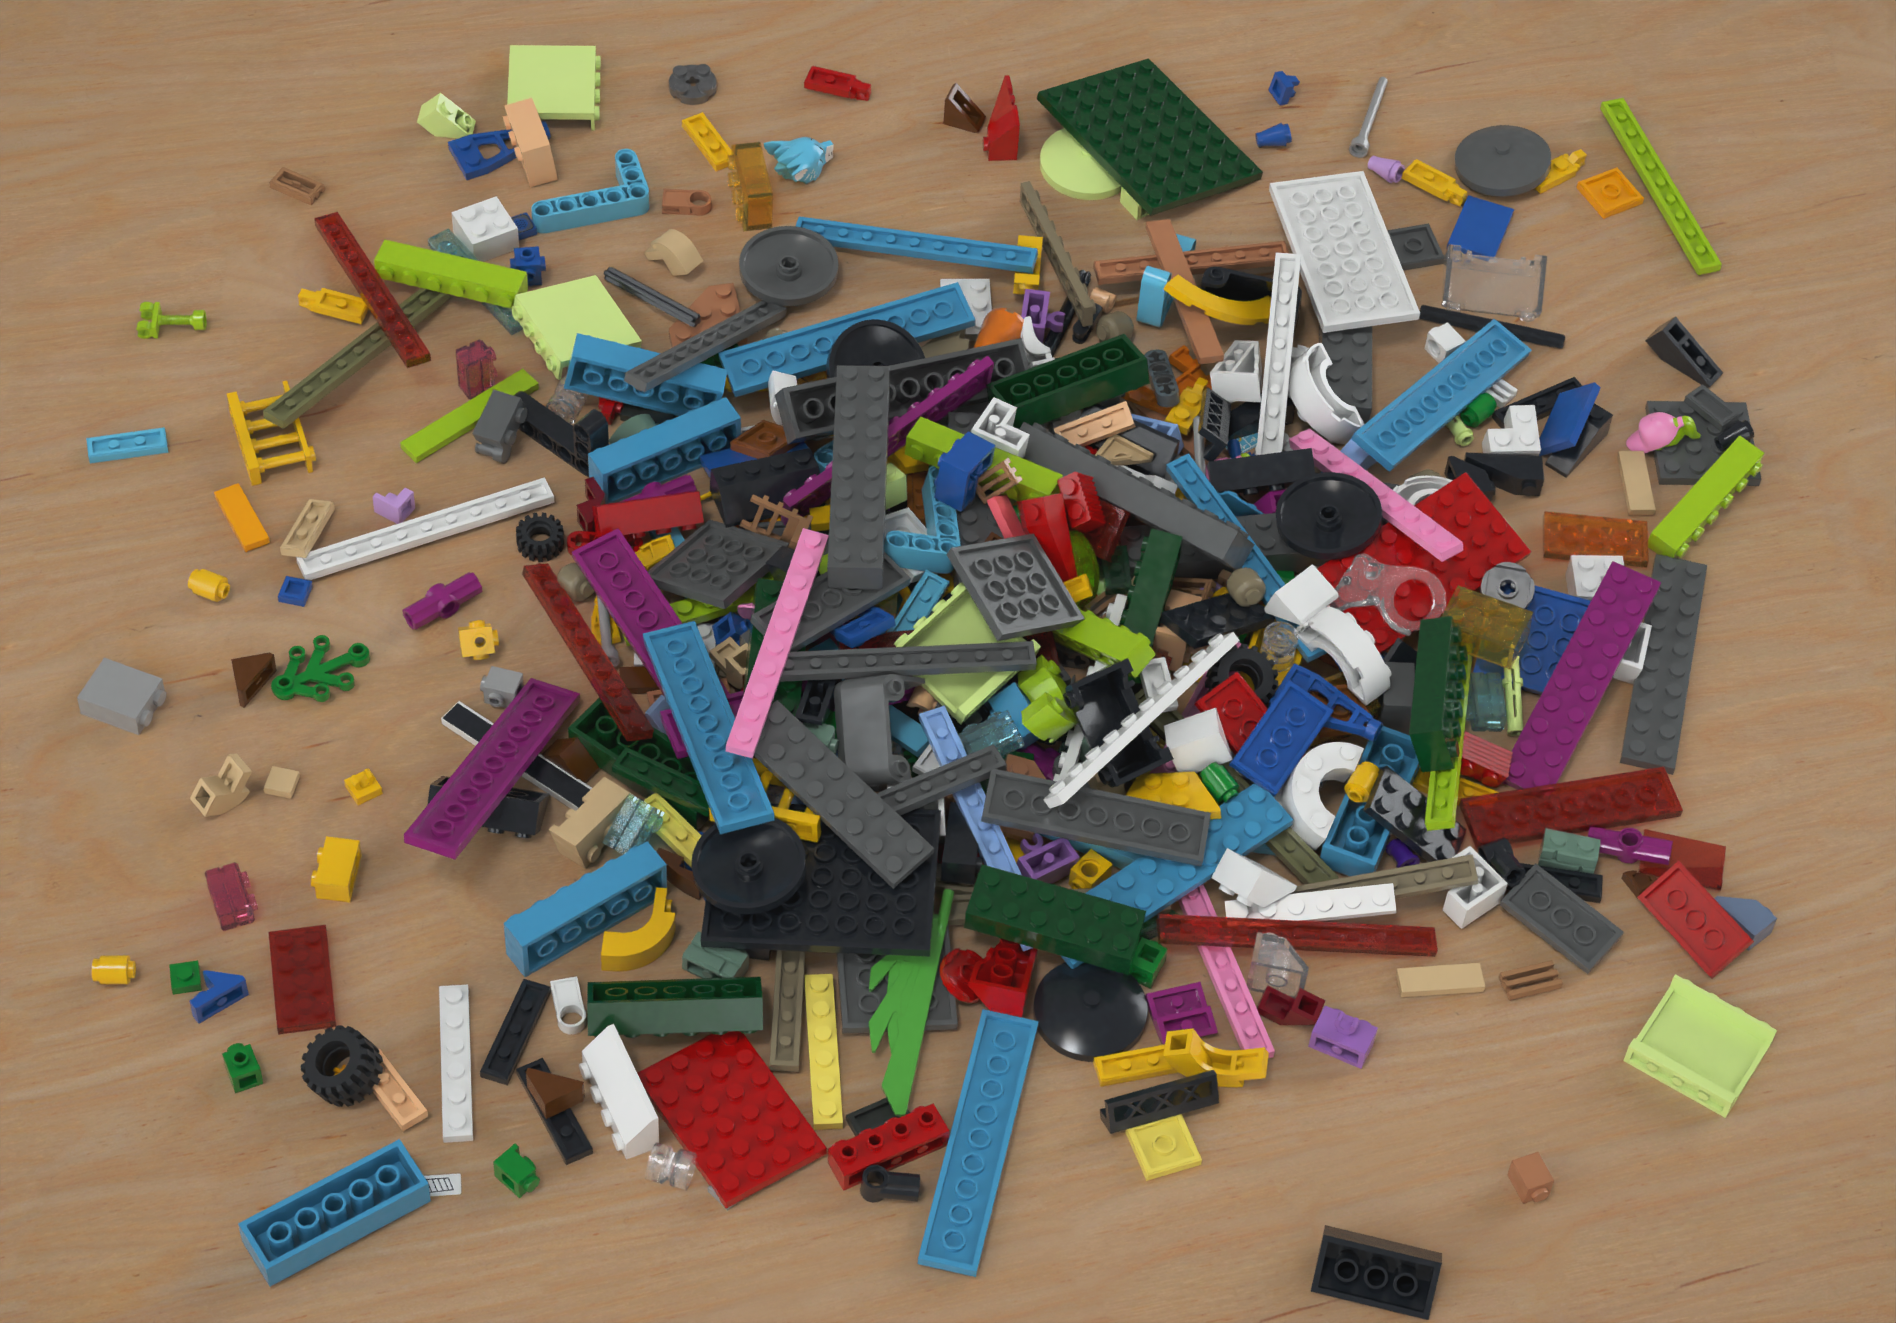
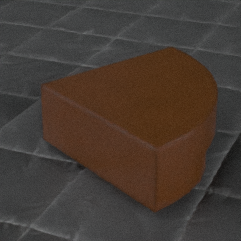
(1637, 881)

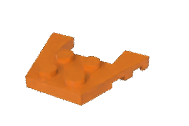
(1191, 372)

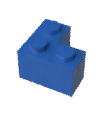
(961, 469)

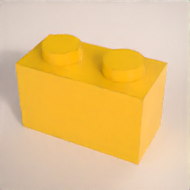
(336, 869)

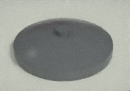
(1503, 160)
(788, 266)

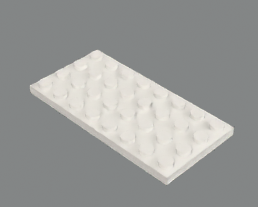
(1344, 251)

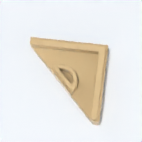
(1124, 452)

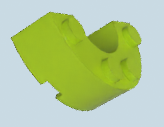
(1048, 712)

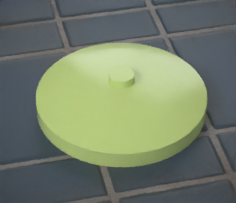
(1073, 170)

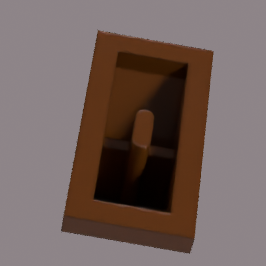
(962, 111)
(252, 674)
(572, 757)
(554, 1092)

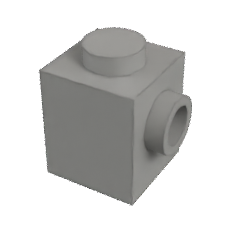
(501, 686)

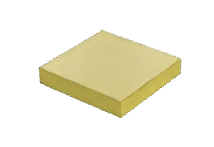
(1164, 1147)

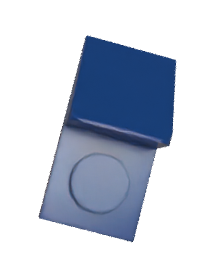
(223, 991)

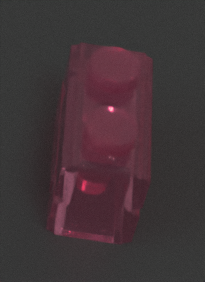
(475, 368)
(230, 896)

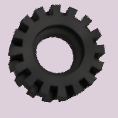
(535, 526)

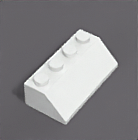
(620, 1094)

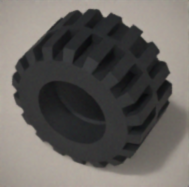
(1249, 662)
(328, 1053)

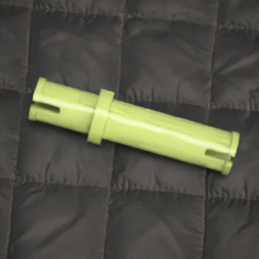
(1514, 724)

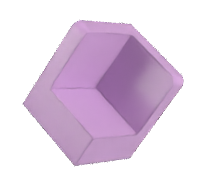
(394, 507)

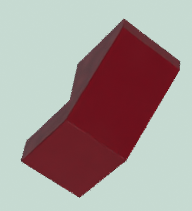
(584, 510)
(1285, 1010)

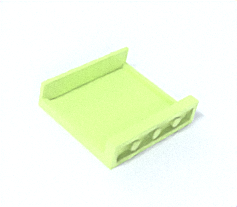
(557, 79)
(561, 311)
(953, 624)
(1700, 1046)

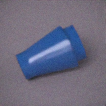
(1274, 136)

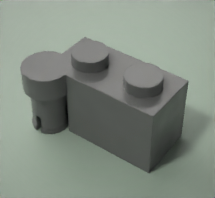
(499, 425)

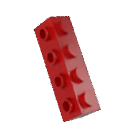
(649, 514)
(888, 1145)

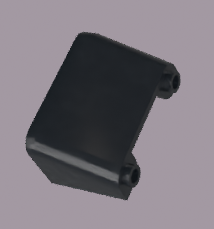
(1241, 286)
(1100, 706)

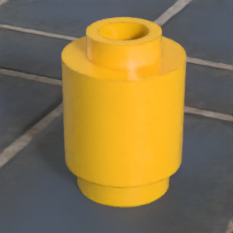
(209, 585)
(1361, 782)
(113, 969)

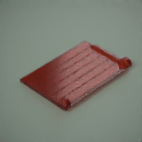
(1700, 858)

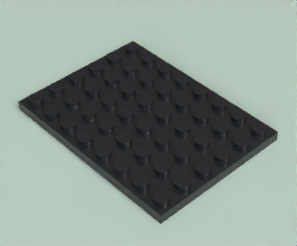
(841, 904)

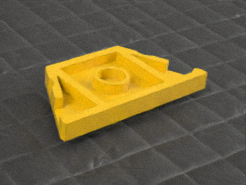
(1176, 789)

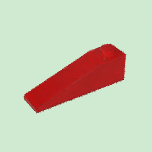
(1003, 126)
(1048, 522)
(1004, 977)

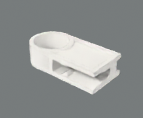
(567, 1000)

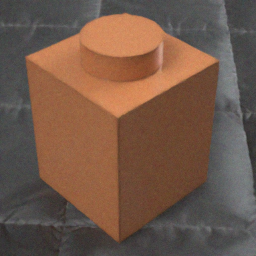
(1530, 1178)

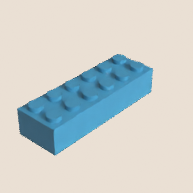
(600, 369)
(663, 450)
(1355, 838)
(584, 909)
(334, 1212)

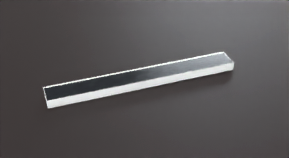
(540, 772)

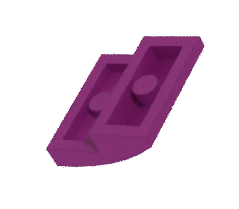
(1181, 1009)

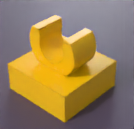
(363, 786)

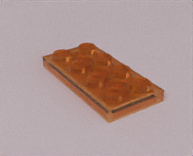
(1594, 535)

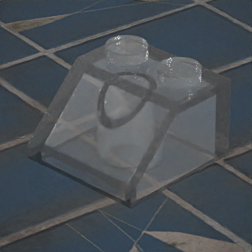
(1276, 965)

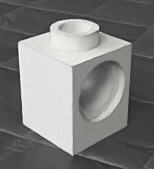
(1442, 342)

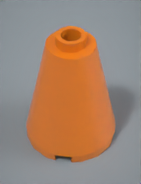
(999, 327)

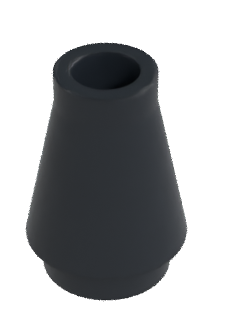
(1739, 428)

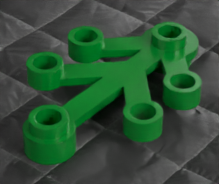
(318, 672)

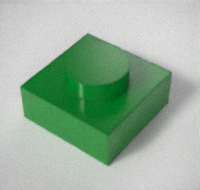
(185, 977)

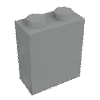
(121, 696)

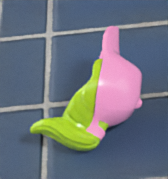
(1661, 431)

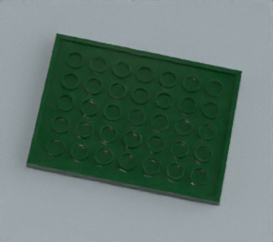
(1149, 136)

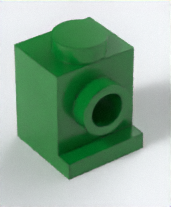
(1148, 961)
(242, 1067)
(516, 1171)

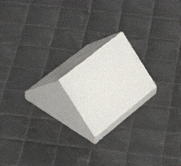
(1302, 597)
(1197, 742)

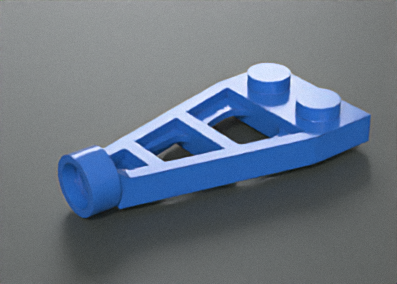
(470, 159)
(870, 624)
(1314, 682)

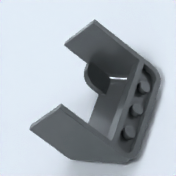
(865, 727)

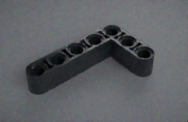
(561, 438)

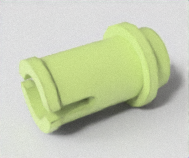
(1462, 434)

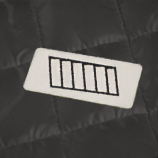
(444, 1184)

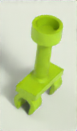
(153, 311)

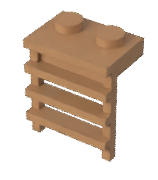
(793, 527)

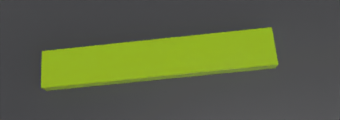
(462, 418)

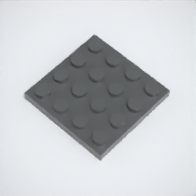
(1692, 457)
(715, 564)
(1015, 587)
(860, 1004)

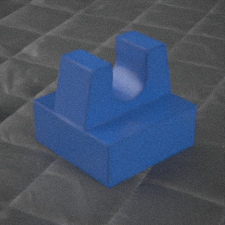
(1282, 87)

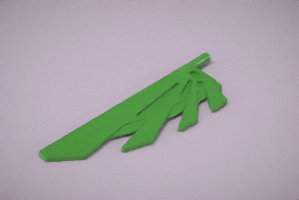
(906, 1009)

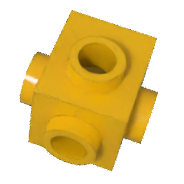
(478, 650)

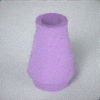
(1388, 169)

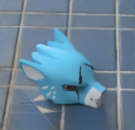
(800, 158)

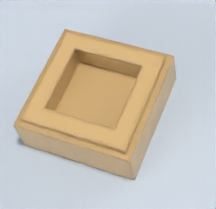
(281, 782)

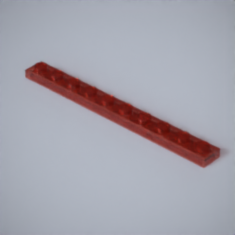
(372, 290)
(588, 652)
(1300, 934)

